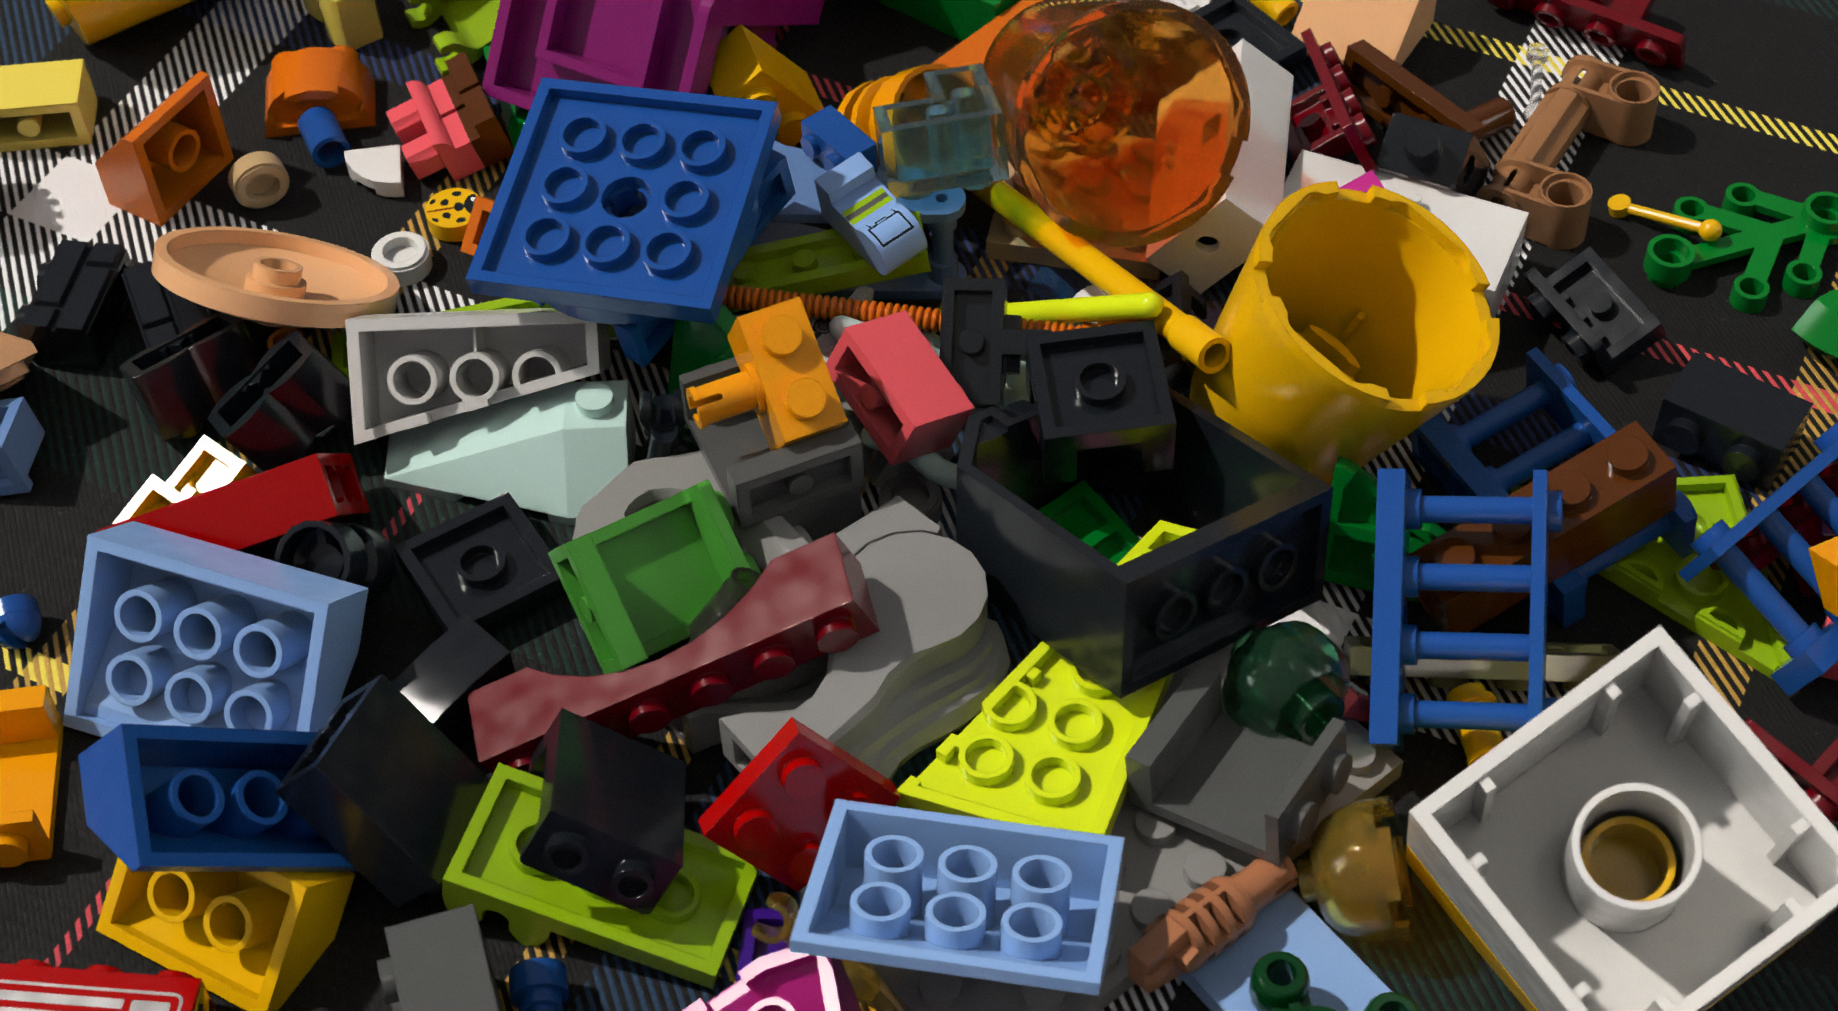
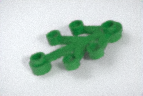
(1672, 257)

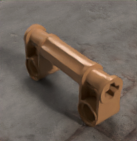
(1604, 103)

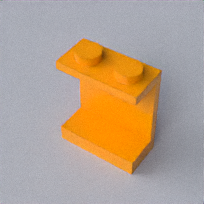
(28, 774)

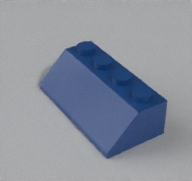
(200, 800)

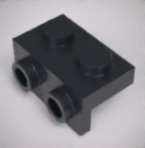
(1595, 311)

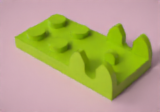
(681, 936)

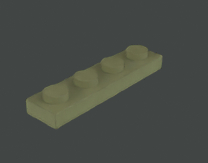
(1564, 663)

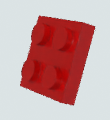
(784, 800)

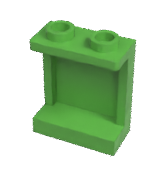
(650, 574)

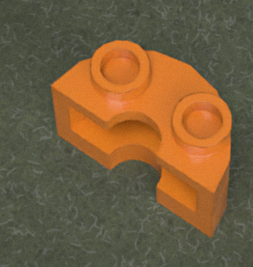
(317, 79)

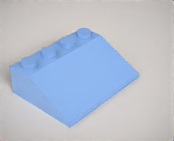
(206, 637)
(962, 897)

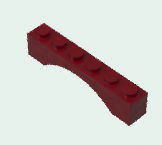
(794, 613)

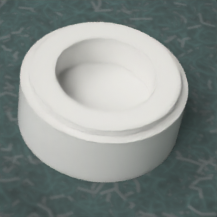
(405, 255)

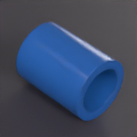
(323, 137)

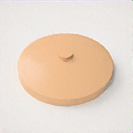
(273, 276)

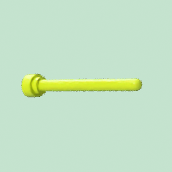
(1089, 308)

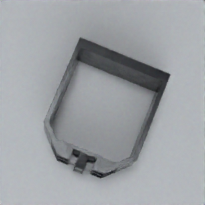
(1137, 622)

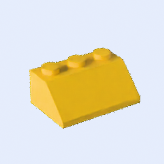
(234, 930)

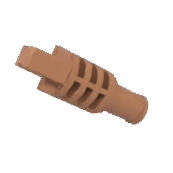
(1206, 922)

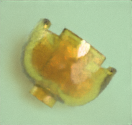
(1359, 873)

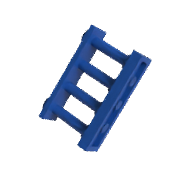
(1449, 461)
(1404, 576)
(1809, 646)

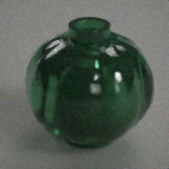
(1285, 681)

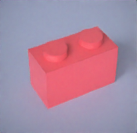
(898, 387)

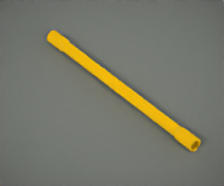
(1183, 332)

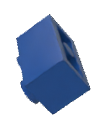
(834, 138)

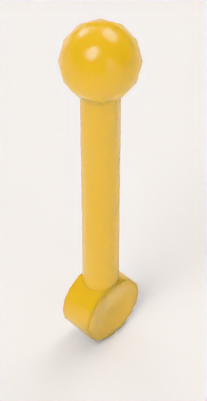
(1621, 206)

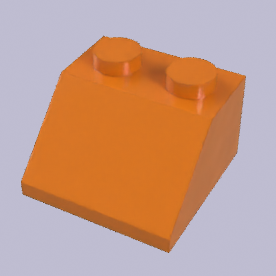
(168, 154)

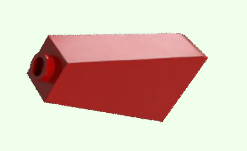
(266, 505)

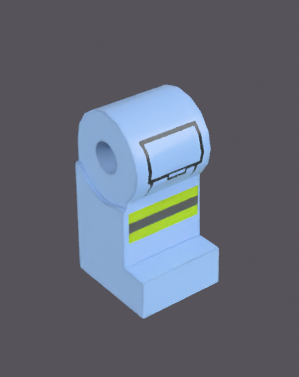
(869, 215)

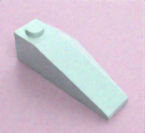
(540, 447)

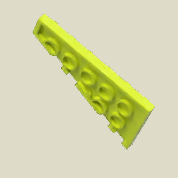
(1045, 742)

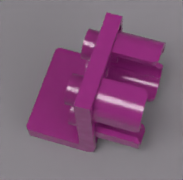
(624, 41)

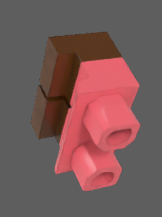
(450, 124)

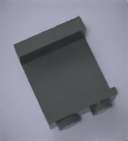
(764, 481)
(1231, 782)

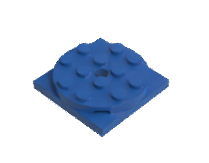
(595, 155)

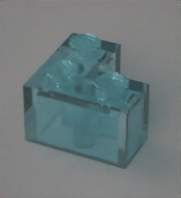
(946, 138)

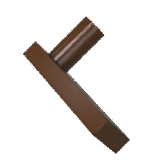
(1389, 88)

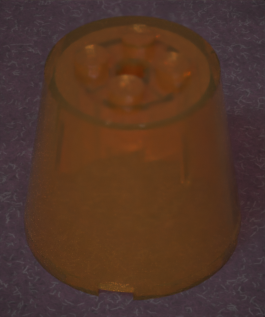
(1149, 122)

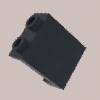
(607, 813)

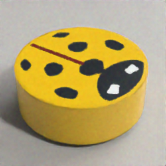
(450, 213)

